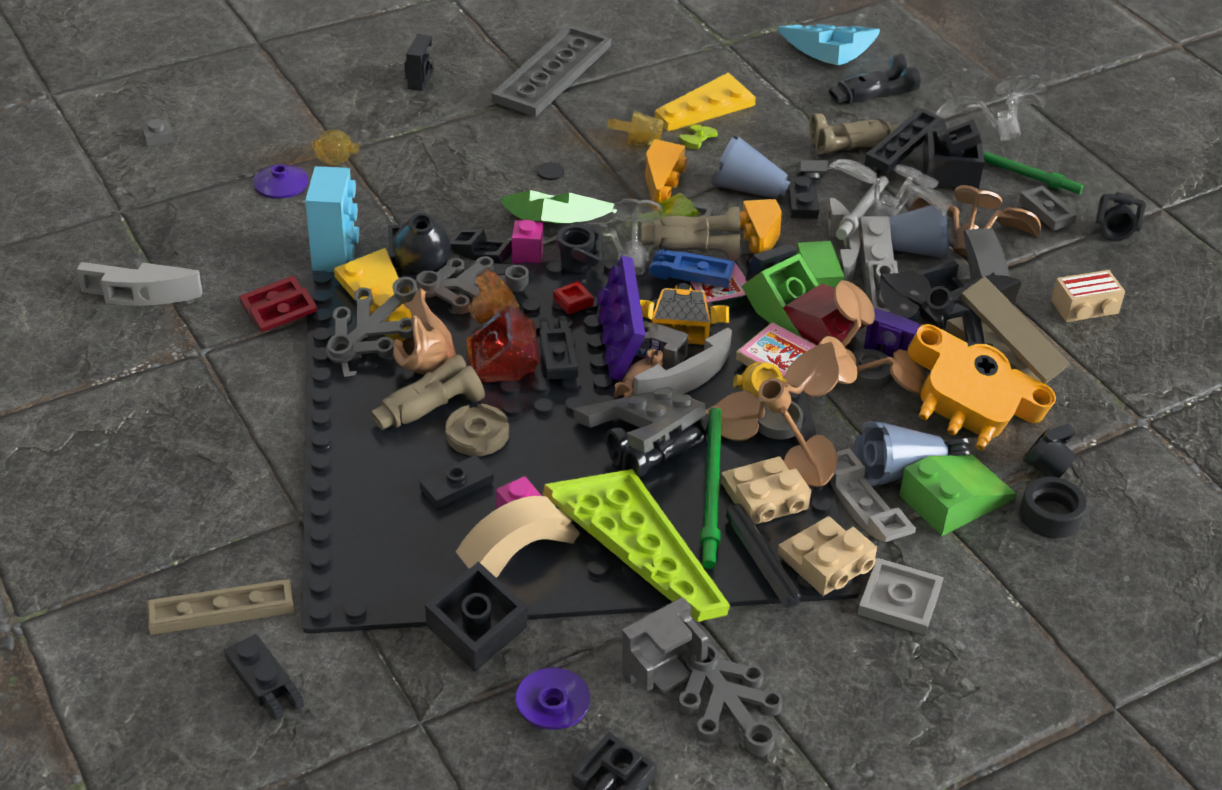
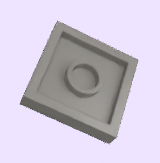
(900, 596)

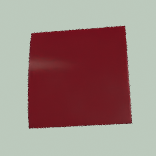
(277, 303)

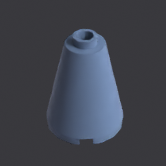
(749, 171)
(921, 232)
(891, 448)

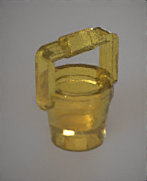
(641, 128)
(334, 147)

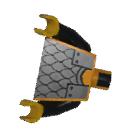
(685, 311)

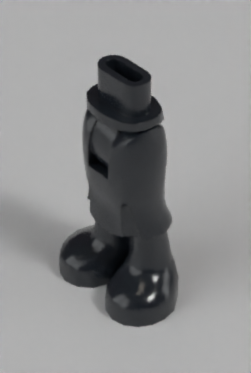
(862, 87)
(678, 443)

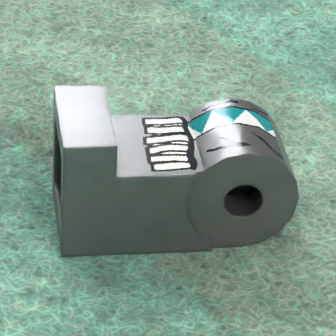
(667, 340)

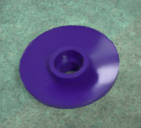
(280, 181)
(549, 688)

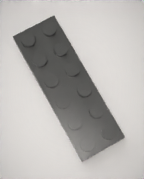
(551, 70)

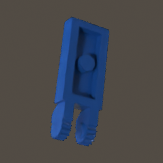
(692, 268)

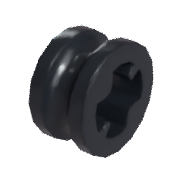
(959, 447)

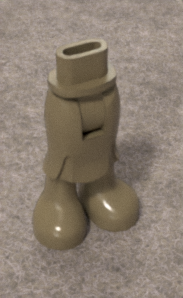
(847, 135)
(692, 233)
(429, 393)

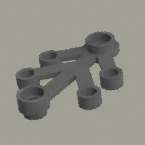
(439, 285)
(370, 325)
(730, 694)

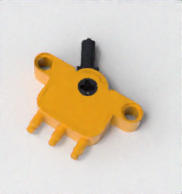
(974, 382)

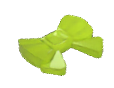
(701, 134)

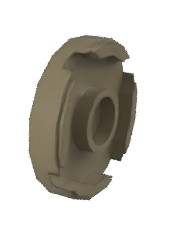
(477, 430)

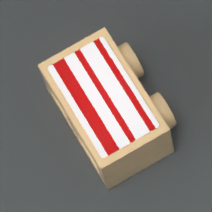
(1087, 295)

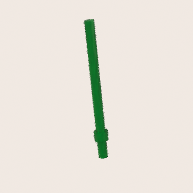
(1054, 180)
(710, 534)

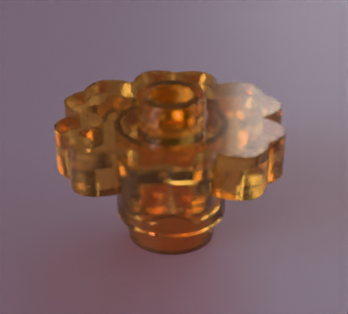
(492, 298)

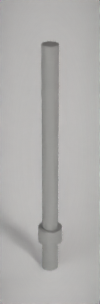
(850, 222)

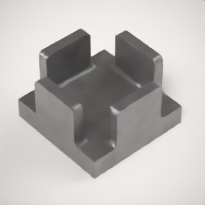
(657, 642)

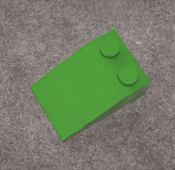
(777, 288)
(952, 490)

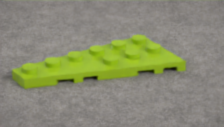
(635, 529)

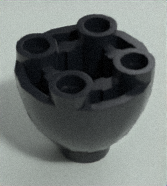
(421, 245)

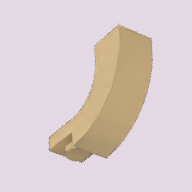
(513, 527)

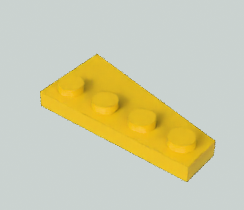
(377, 274)

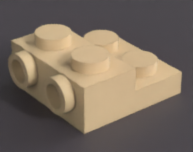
(767, 489)
(828, 555)

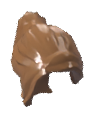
(431, 339)

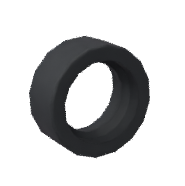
(1051, 524)

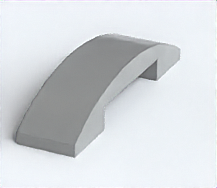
(849, 254)
(691, 372)
(864, 502)

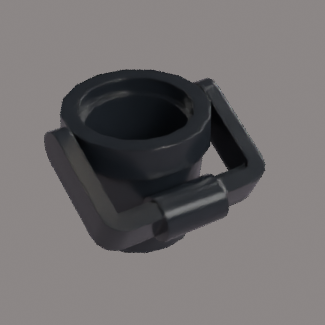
(1117, 219)
(580, 247)
(1050, 451)

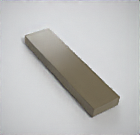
(1015, 330)
(219, 606)

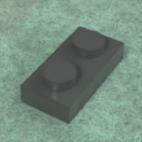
(1048, 208)

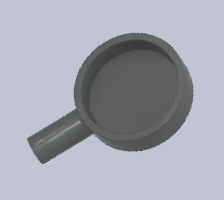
(872, 377)
(775, 426)

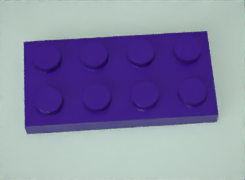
(621, 317)

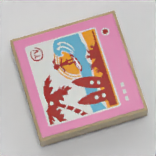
(774, 346)

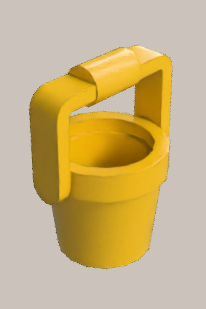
(755, 375)

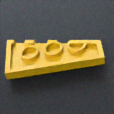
(706, 102)

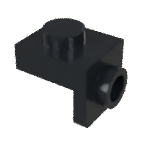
(959, 137)

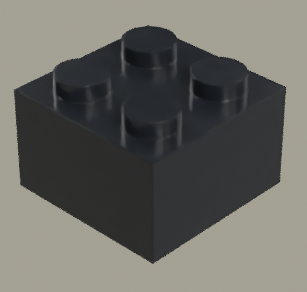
(952, 169)
(476, 616)

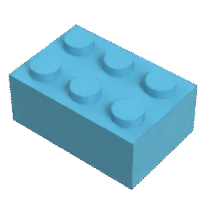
(331, 218)

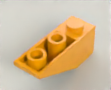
(663, 168)
(761, 224)

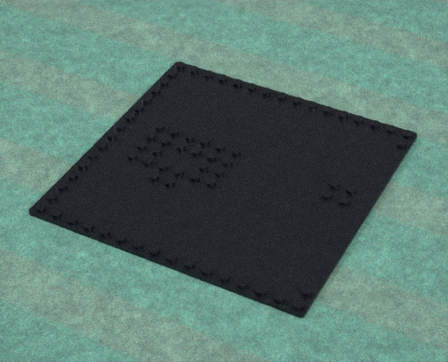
(385, 550)

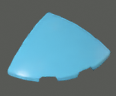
(830, 44)

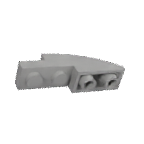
(876, 256)
(146, 286)

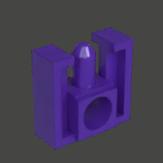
(891, 331)

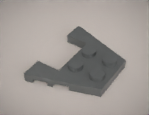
(653, 412)

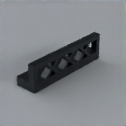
(901, 141)

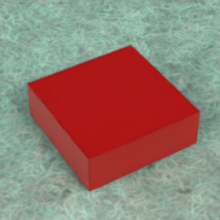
(573, 297)

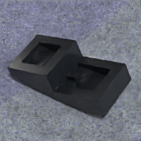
(474, 244)

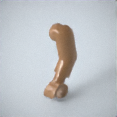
(627, 385)

